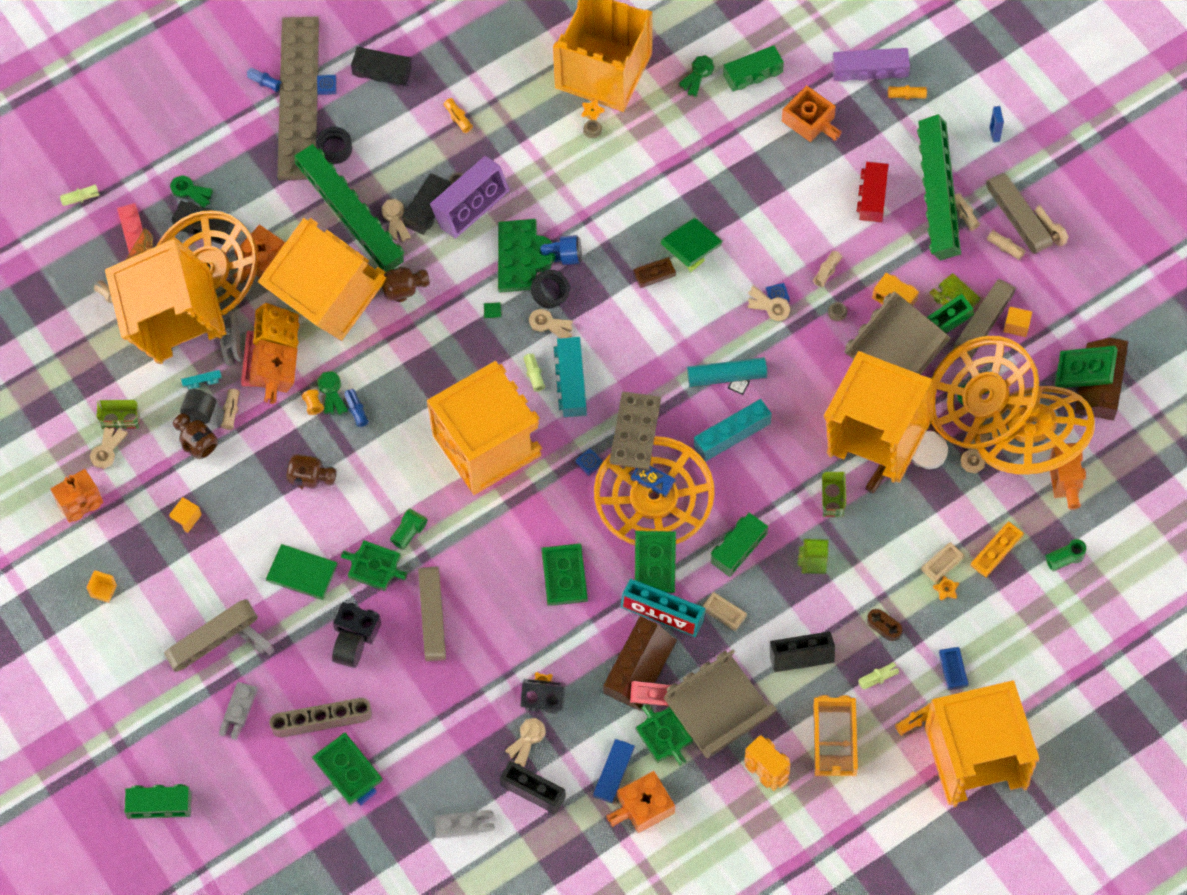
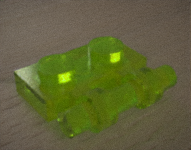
(951, 288)

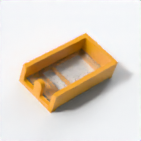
(835, 736)

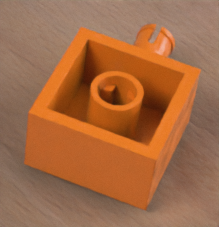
(810, 115)
(267, 246)
(273, 368)
(1068, 478)
(77, 496)
(639, 812)

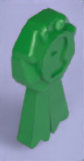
(701, 67)
(183, 186)
(329, 384)

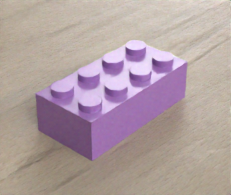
(470, 197)

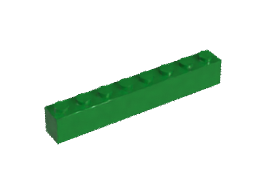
(939, 187)
(348, 208)

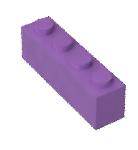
(870, 64)

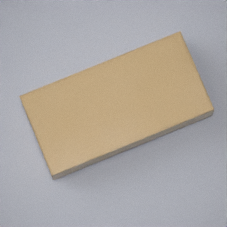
(943, 562)
(724, 611)

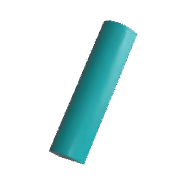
(727, 372)

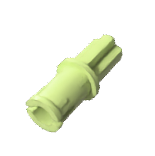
(79, 195)
(534, 372)
(878, 676)

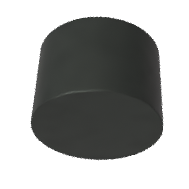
(198, 405)
(348, 649)

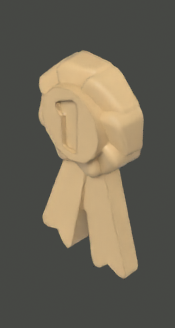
(393, 212)
(1056, 231)
(777, 308)
(542, 320)
(103, 455)
(971, 459)
(531, 732)

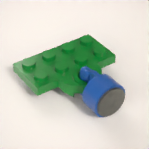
(526, 253)

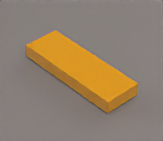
(997, 549)

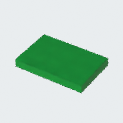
(691, 242)
(1086, 367)
(656, 559)
(301, 571)
(564, 574)
(347, 768)

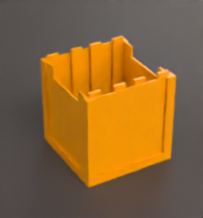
(603, 52)
(323, 278)
(164, 299)
(879, 414)
(484, 427)
(980, 740)

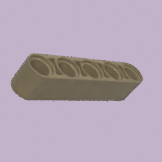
(1019, 213)
(987, 313)
(432, 614)
(211, 635)
(311, 713)

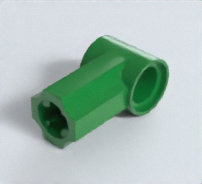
(411, 524)
(1065, 555)

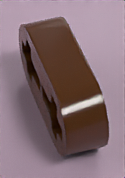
(887, 621)

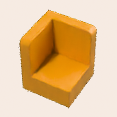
(1017, 321)
(186, 514)
(101, 586)

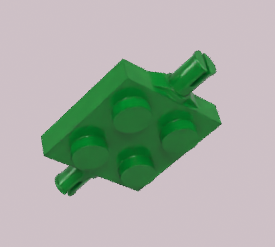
(374, 565)
(663, 735)

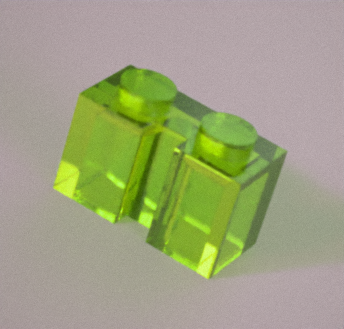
(813, 556)

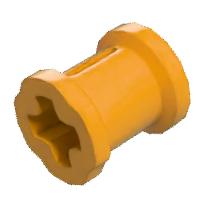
(312, 401)

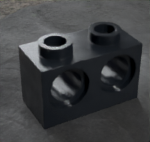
(356, 624)
(542, 689)

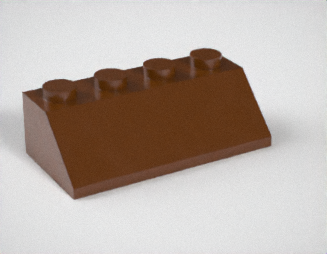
(1105, 397)
(639, 660)

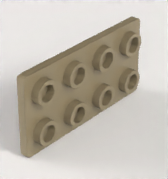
(635, 430)

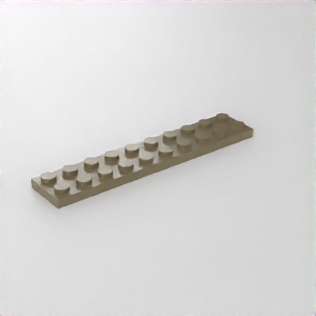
(297, 92)

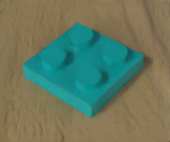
(194, 381)

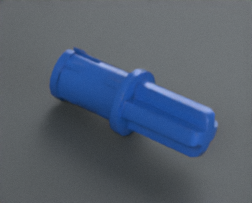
(264, 79)
(356, 408)

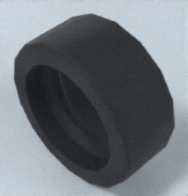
(335, 132)
(559, 279)

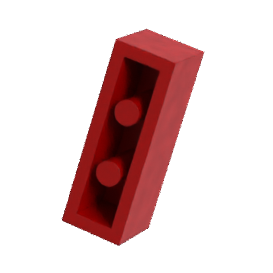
(872, 191)

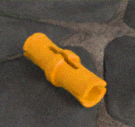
(907, 92)
(458, 115)
(904, 726)

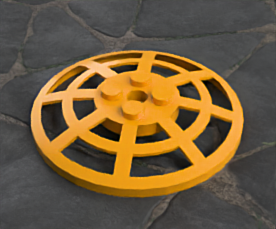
(217, 257)
(980, 384)
(1044, 428)
(659, 507)

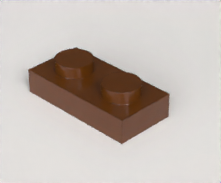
(654, 272)

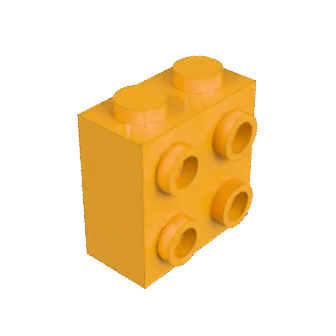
(276, 325)
(767, 763)

